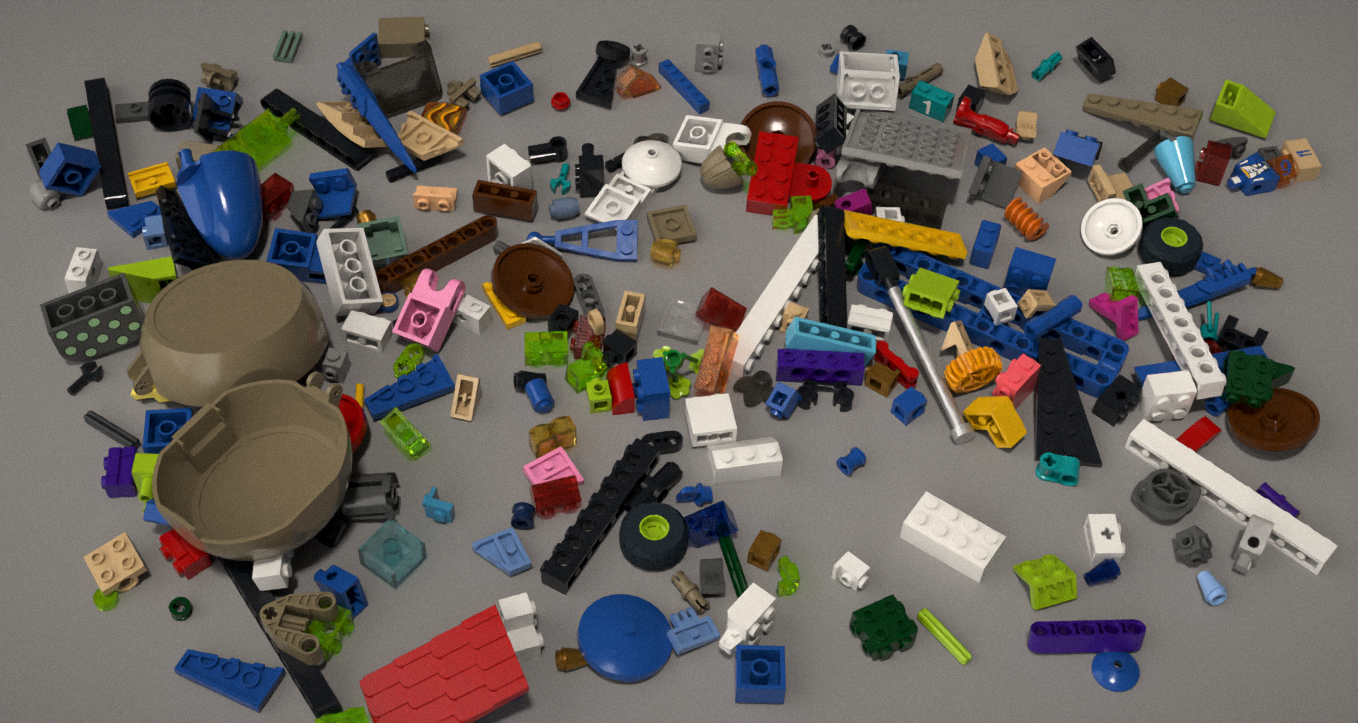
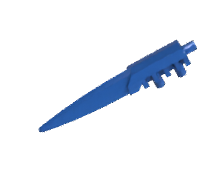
(367, 104)
(1212, 285)

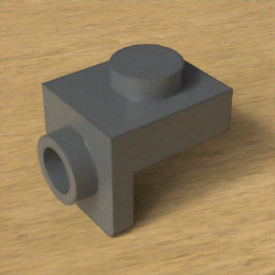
(712, 576)

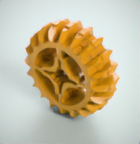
(973, 370)

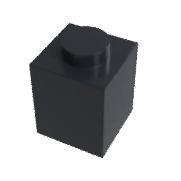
(976, 95)

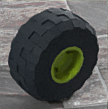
(1171, 243)
(653, 536)

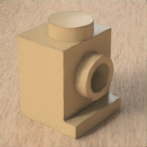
(791, 311)

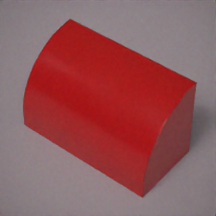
(621, 389)

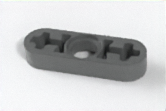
(589, 292)

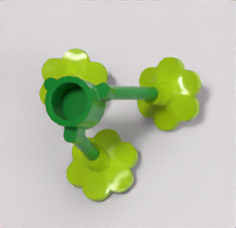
(674, 360)

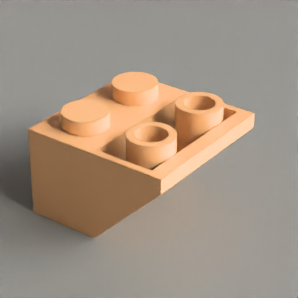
(1042, 175)

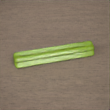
(944, 636)

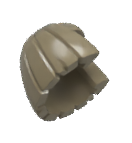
(717, 171)

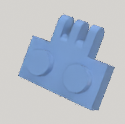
(691, 631)

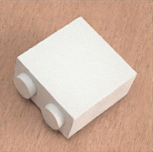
(710, 420)

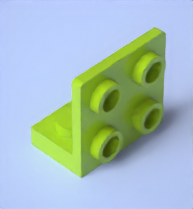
(1048, 580)

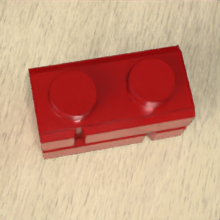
(185, 556)

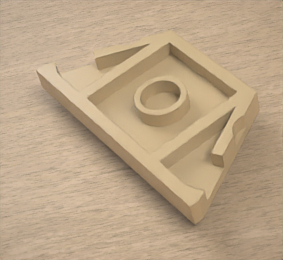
(426, 138)

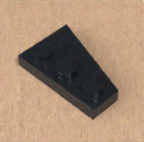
(599, 83)

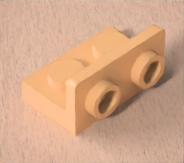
(435, 198)

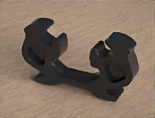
(842, 396)

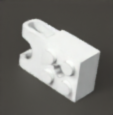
(702, 135)

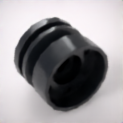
(169, 105)

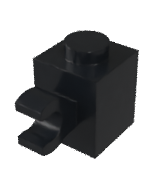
(618, 348)

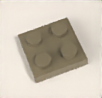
(672, 224)

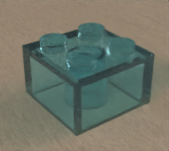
(392, 553)

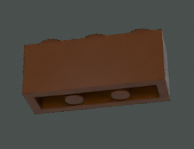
(505, 200)

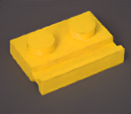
(148, 179)

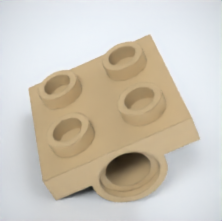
(116, 565)

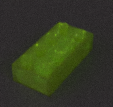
(1121, 283)

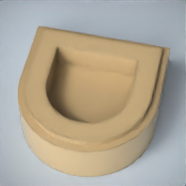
(596, 321)

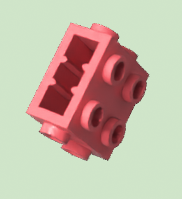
(1018, 380)

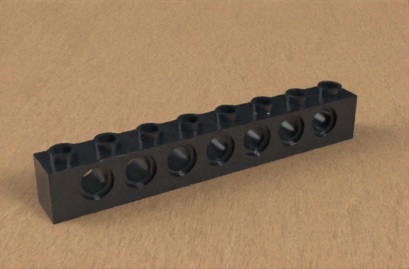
(563, 577)

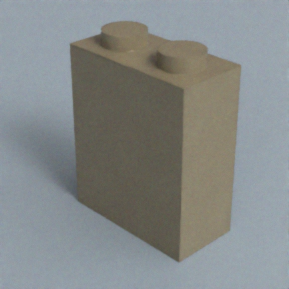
(400, 34)

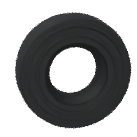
(612, 50)

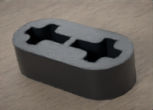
(662, 441)

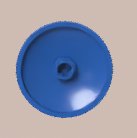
(624, 637)

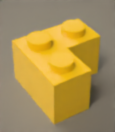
(997, 417)

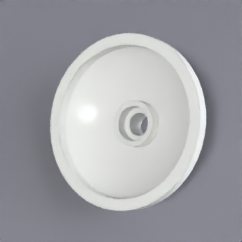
(652, 163)
(1106, 218)

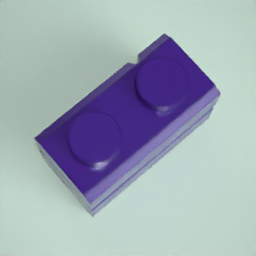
(118, 469)

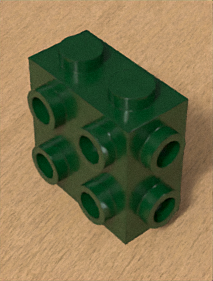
(1248, 378)
(883, 628)

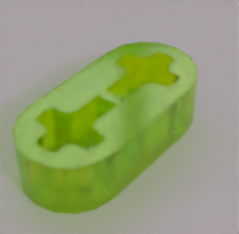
(405, 360)

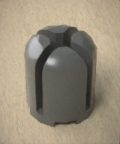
(371, 497)

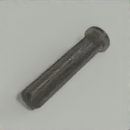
(1126, 164)

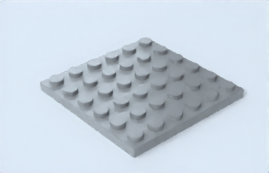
(908, 142)

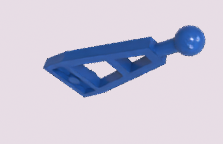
(626, 240)

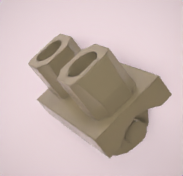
(218, 77)
(459, 92)

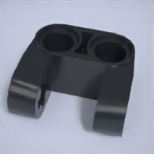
(1232, 339)

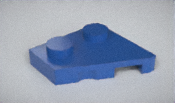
(132, 217)

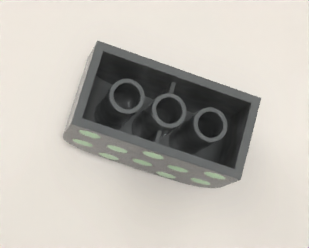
(94, 319)

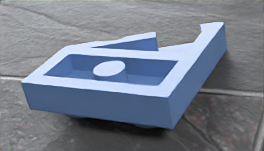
(504, 551)

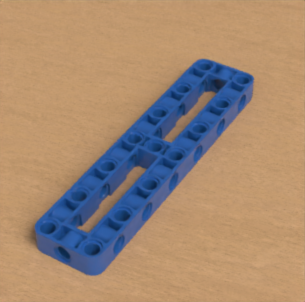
(1005, 340)

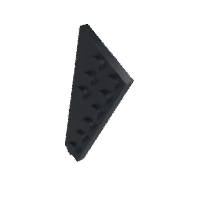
(184, 240)
(1060, 415)

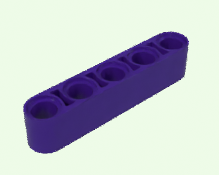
(1086, 636)

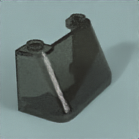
(404, 83)

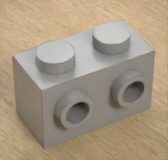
(707, 52)
(332, 365)

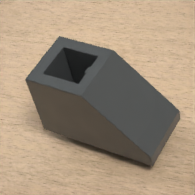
(305, 208)

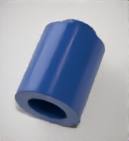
(539, 395)

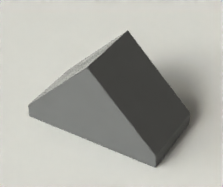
(38, 153)

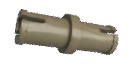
(690, 592)

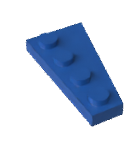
(419, 386)
(234, 679)

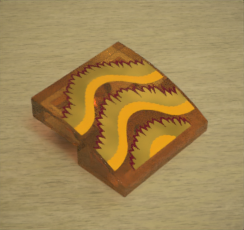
(445, 115)

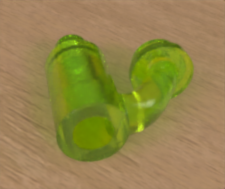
(744, 166)

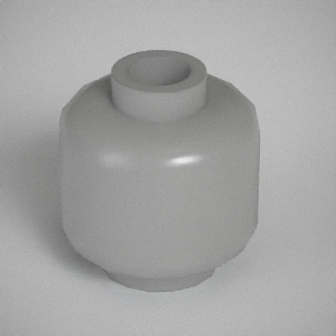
(43, 197)

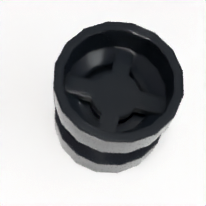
(853, 37)

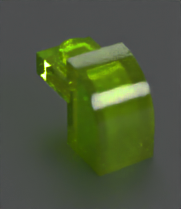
(794, 217)
(586, 368)

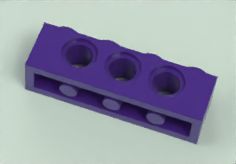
(820, 366)

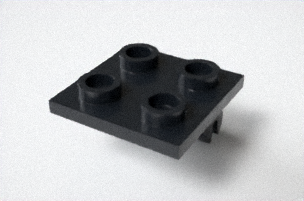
(205, 119)

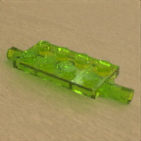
(262, 136)

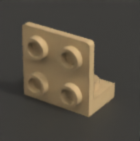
(1108, 186)

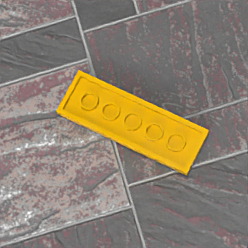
(904, 234)

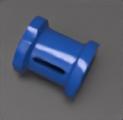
(851, 461)

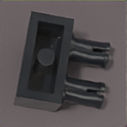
(590, 172)

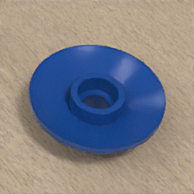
(1115, 678)

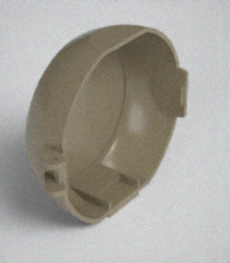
(227, 330)
(257, 469)

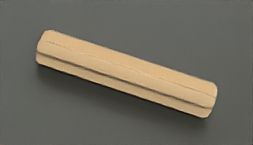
(514, 54)

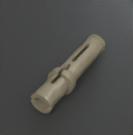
(925, 76)

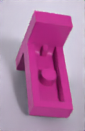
(1121, 312)

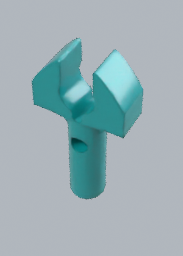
(561, 180)

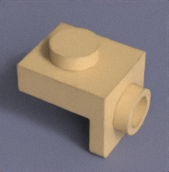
(1026, 124)

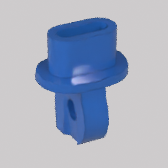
(695, 494)

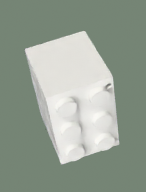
(868, 80)

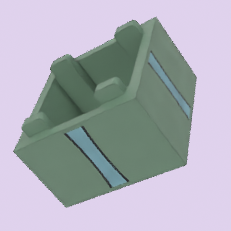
(385, 241)

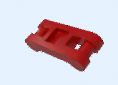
(884, 356)

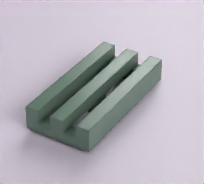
(289, 36)

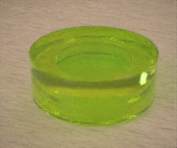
(103, 602)

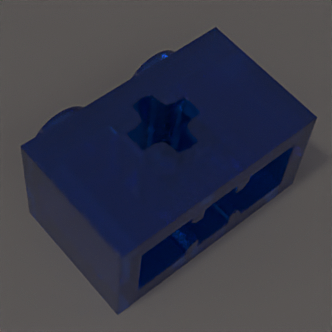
(710, 524)

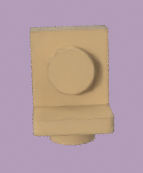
(1035, 301)

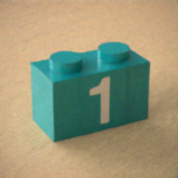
(931, 101)

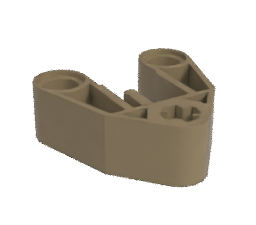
(289, 619)

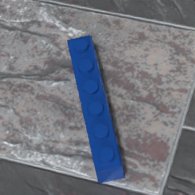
(684, 86)

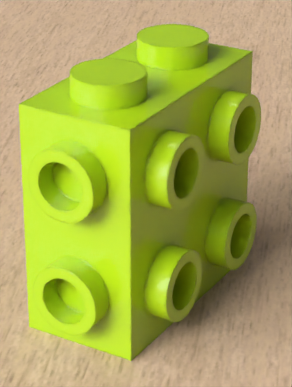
(931, 293)

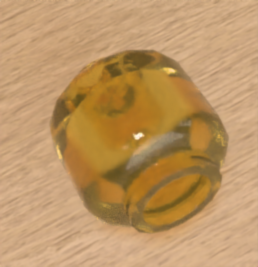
(665, 251)

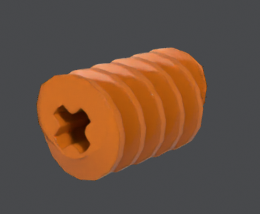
(1025, 219)

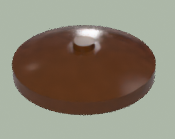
(781, 119)
(532, 280)
(1279, 425)

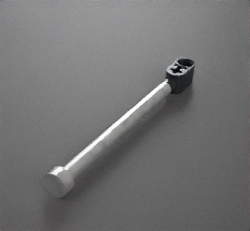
(886, 272)

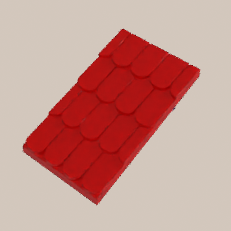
(450, 677)

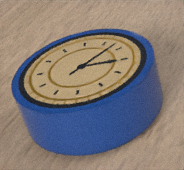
(390, 302)

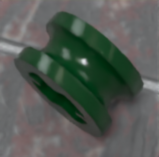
(185, 614)

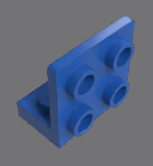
(366, 51)
(226, 101)
(336, 191)

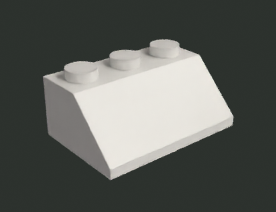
(745, 460)

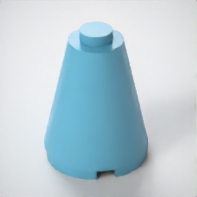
(1178, 162)

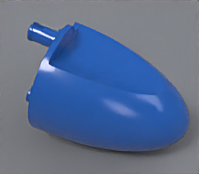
(223, 200)

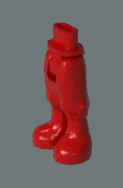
(984, 124)

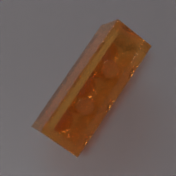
(716, 361)

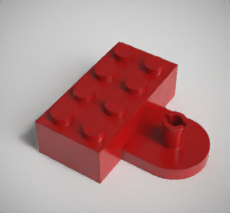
(782, 177)

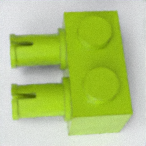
(143, 474)

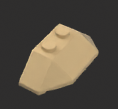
(995, 67)

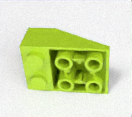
(1242, 110)
(148, 276)

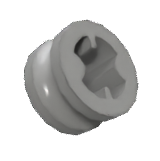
(822, 52)

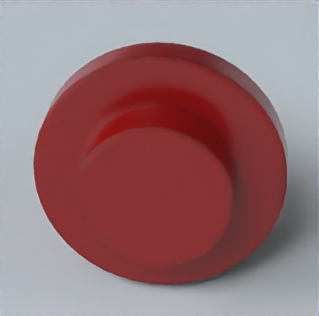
(560, 101)

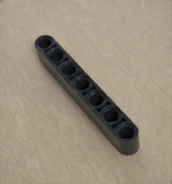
(317, 129)
(832, 266)

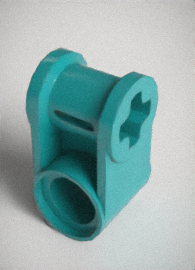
(1060, 469)

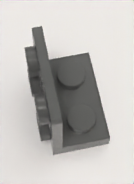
(995, 182)

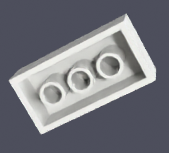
(349, 271)
(952, 537)

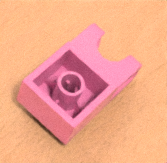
(428, 311)

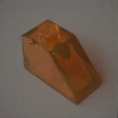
(636, 82)

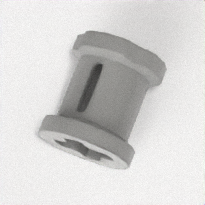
(639, 52)

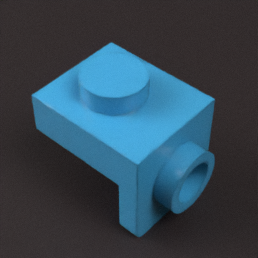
(437, 509)

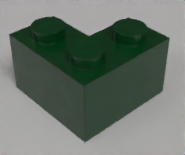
(1150, 209)

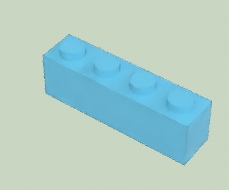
(818, 336)

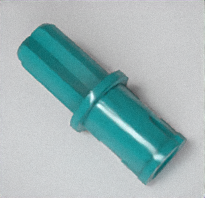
(1046, 66)

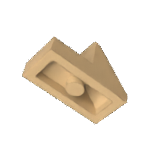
(957, 337)

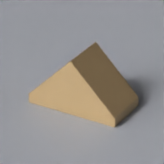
(466, 397)

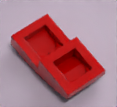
(1199, 434)

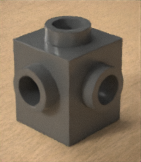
(1193, 545)

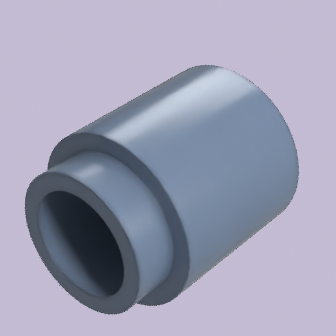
(564, 208)

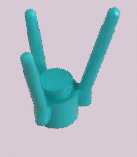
(1208, 331)

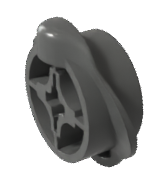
(1166, 494)

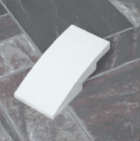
(620, 200)

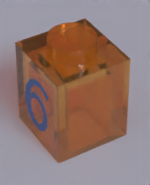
(1283, 167)

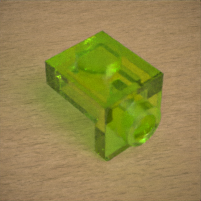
(790, 577)

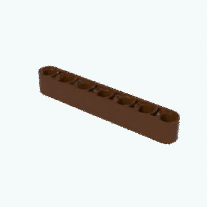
(439, 253)

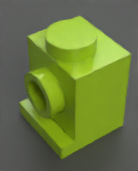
(598, 391)

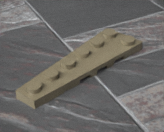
(1169, 118)

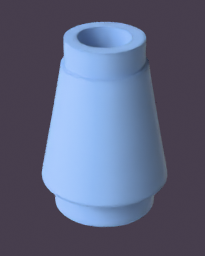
(1212, 588)

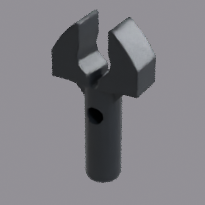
(87, 376)

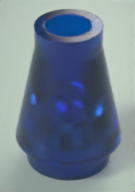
(1103, 572)

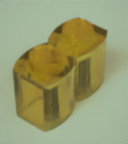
(551, 436)

